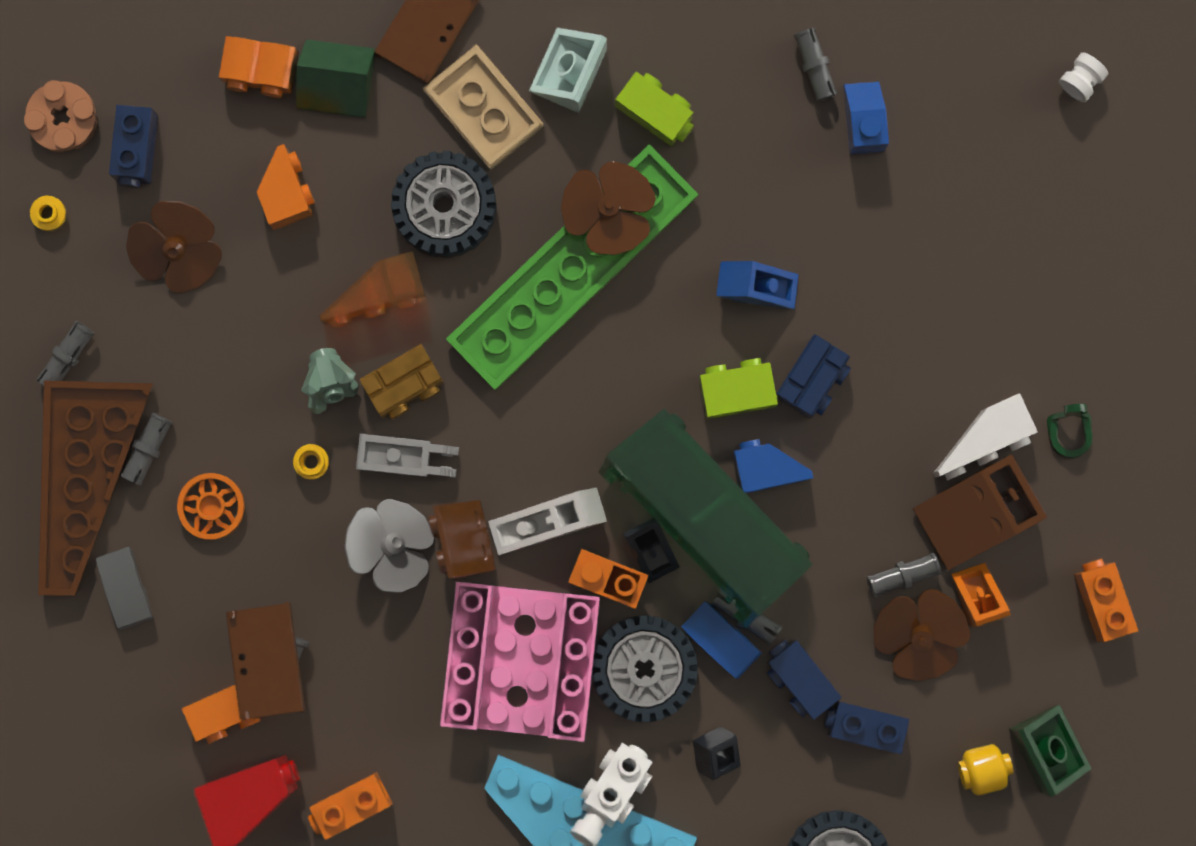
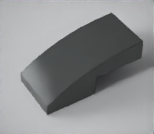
(124, 588)

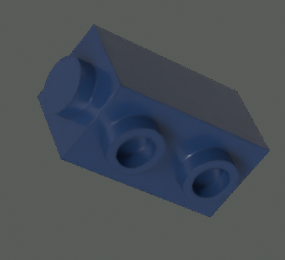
(133, 145)
(803, 679)
(866, 727)

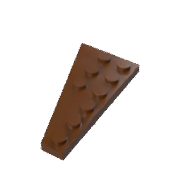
(82, 456)

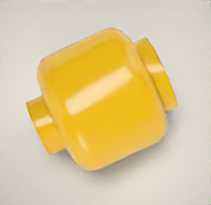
(985, 769)

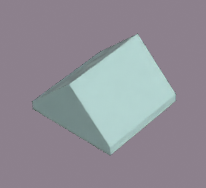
(569, 67)

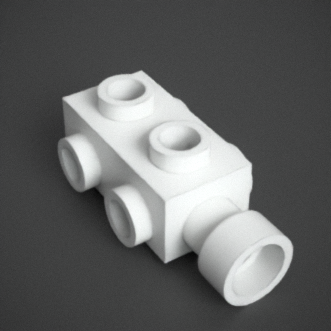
(617, 783)

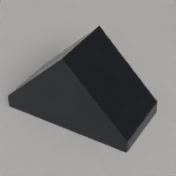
(651, 550)

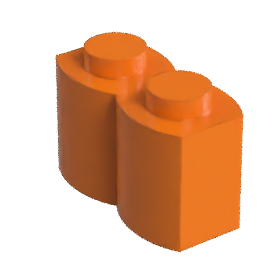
(258, 65)

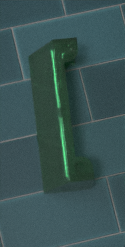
(707, 514)

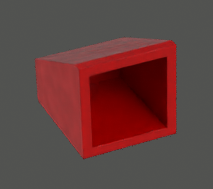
(245, 799)

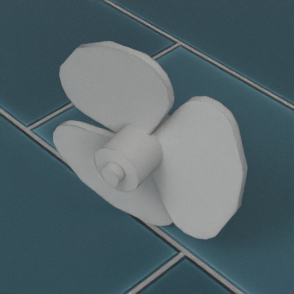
(384, 536)

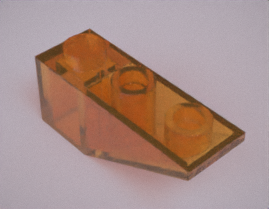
(383, 285)

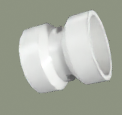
(1083, 77)

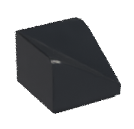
(716, 753)

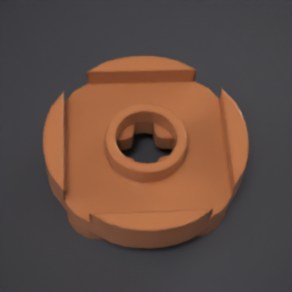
(55, 97)

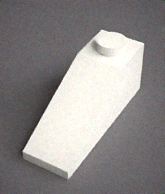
(547, 520)

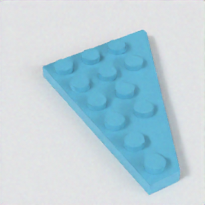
(549, 809)

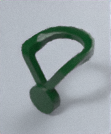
(1077, 410)

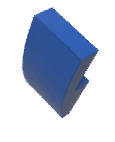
(721, 640)

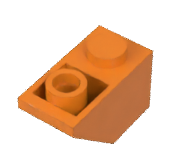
(281, 190)
(608, 578)

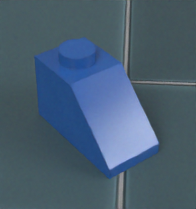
(865, 118)
(757, 284)
(766, 467)

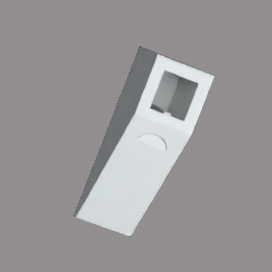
(991, 430)

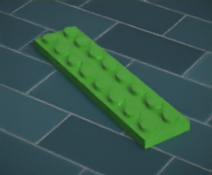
(558, 283)

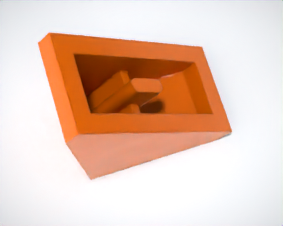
(979, 595)

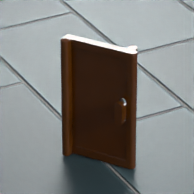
(420, 34)
(267, 660)

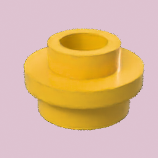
(57, 218)
(300, 458)

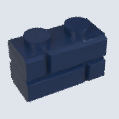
(813, 377)

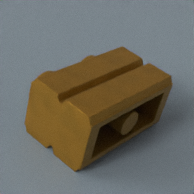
(402, 382)

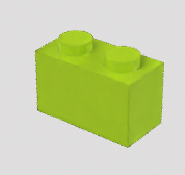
(737, 389)

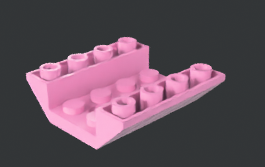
(492, 657)

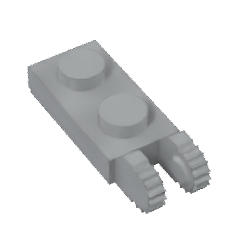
(402, 456)

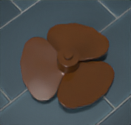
(587, 205)
(186, 246)
(931, 638)

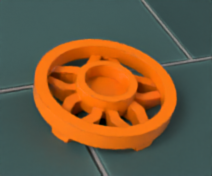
(210, 506)

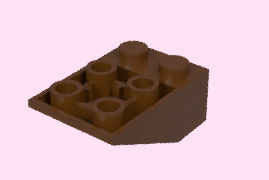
(979, 512)
(463, 539)

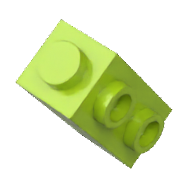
(654, 109)

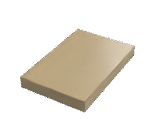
(483, 107)

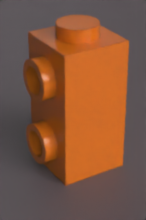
(1105, 600)
(215, 714)
(349, 806)

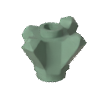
(328, 380)

